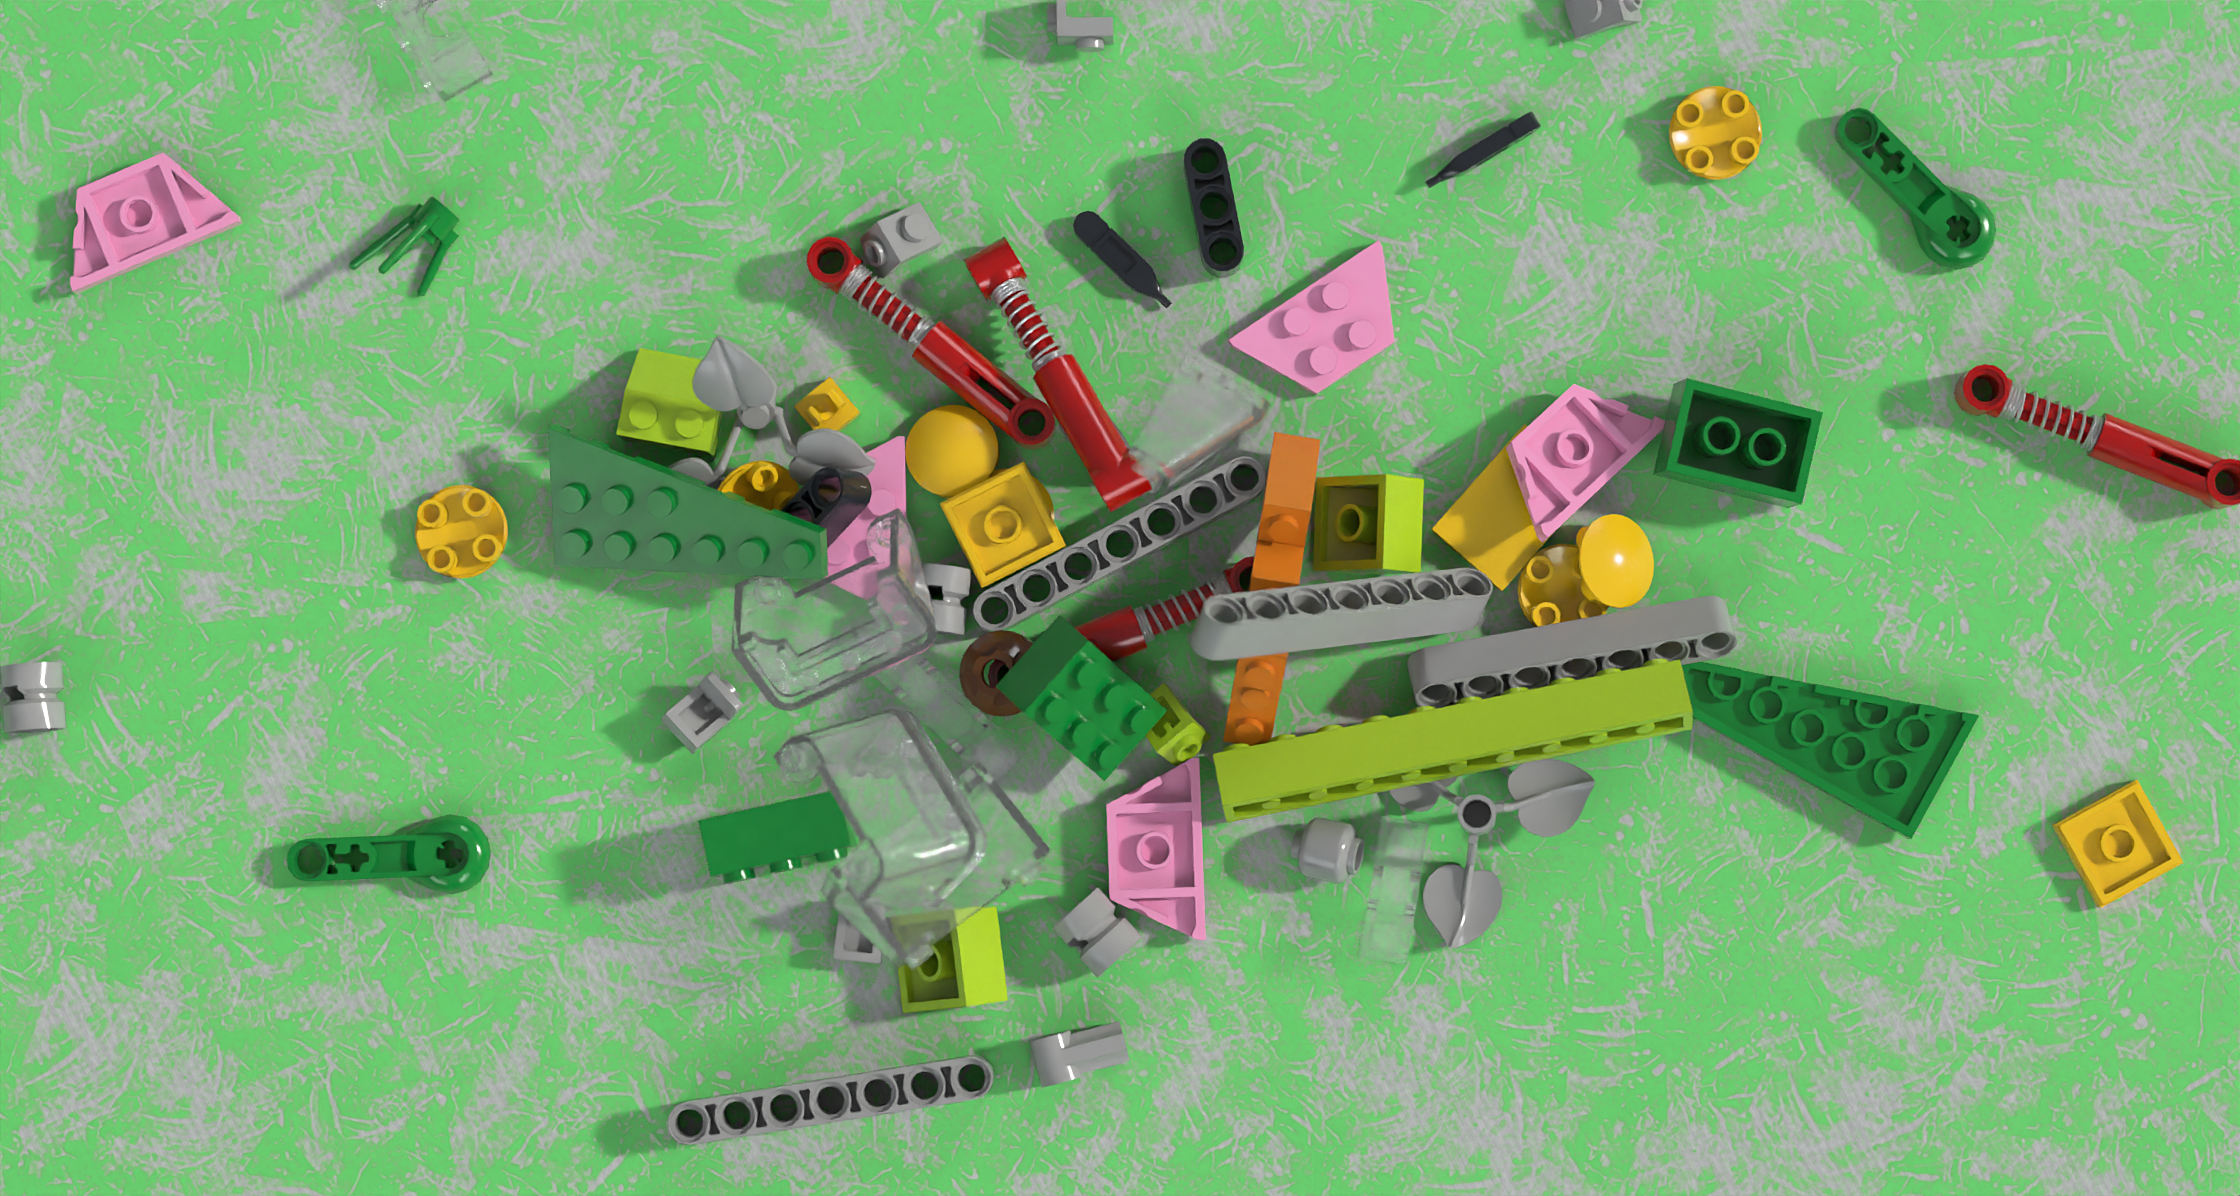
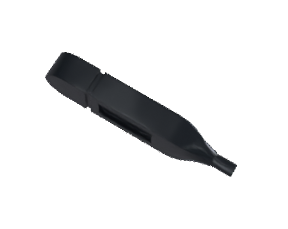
(1487, 148)
(1118, 256)

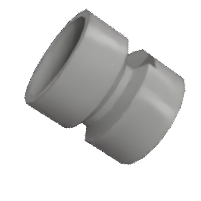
(955, 586)
(32, 697)
(1097, 932)

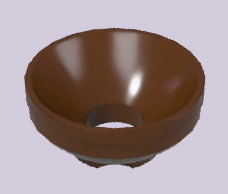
(993, 645)

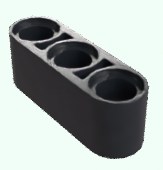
(1213, 185)
(831, 500)

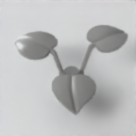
(733, 380)
(1548, 803)

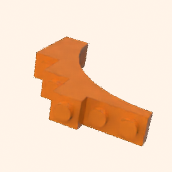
(1275, 566)

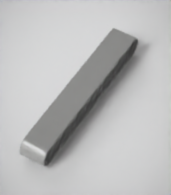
(1136, 527)
(1340, 613)
(1574, 649)
(809, 1108)

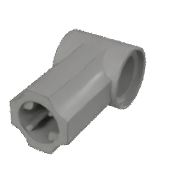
(1068, 1055)

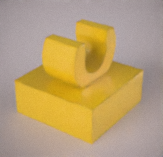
(827, 407)

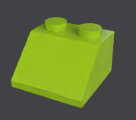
(663, 408)
(1368, 524)
(962, 969)

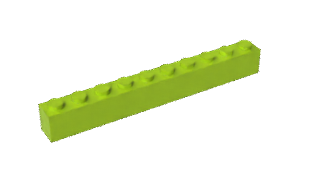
(1453, 739)

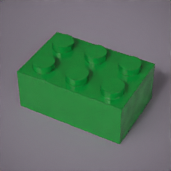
(1737, 443)
(1081, 698)
(776, 837)

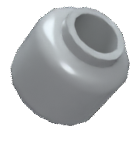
(1328, 850)

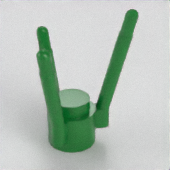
(427, 222)

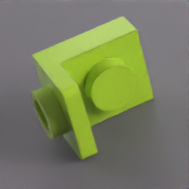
(1176, 733)

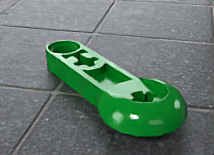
(1923, 197)
(407, 856)

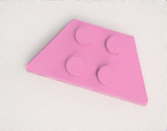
(141, 218)
(1327, 325)
(1574, 453)
(888, 494)
(1159, 850)

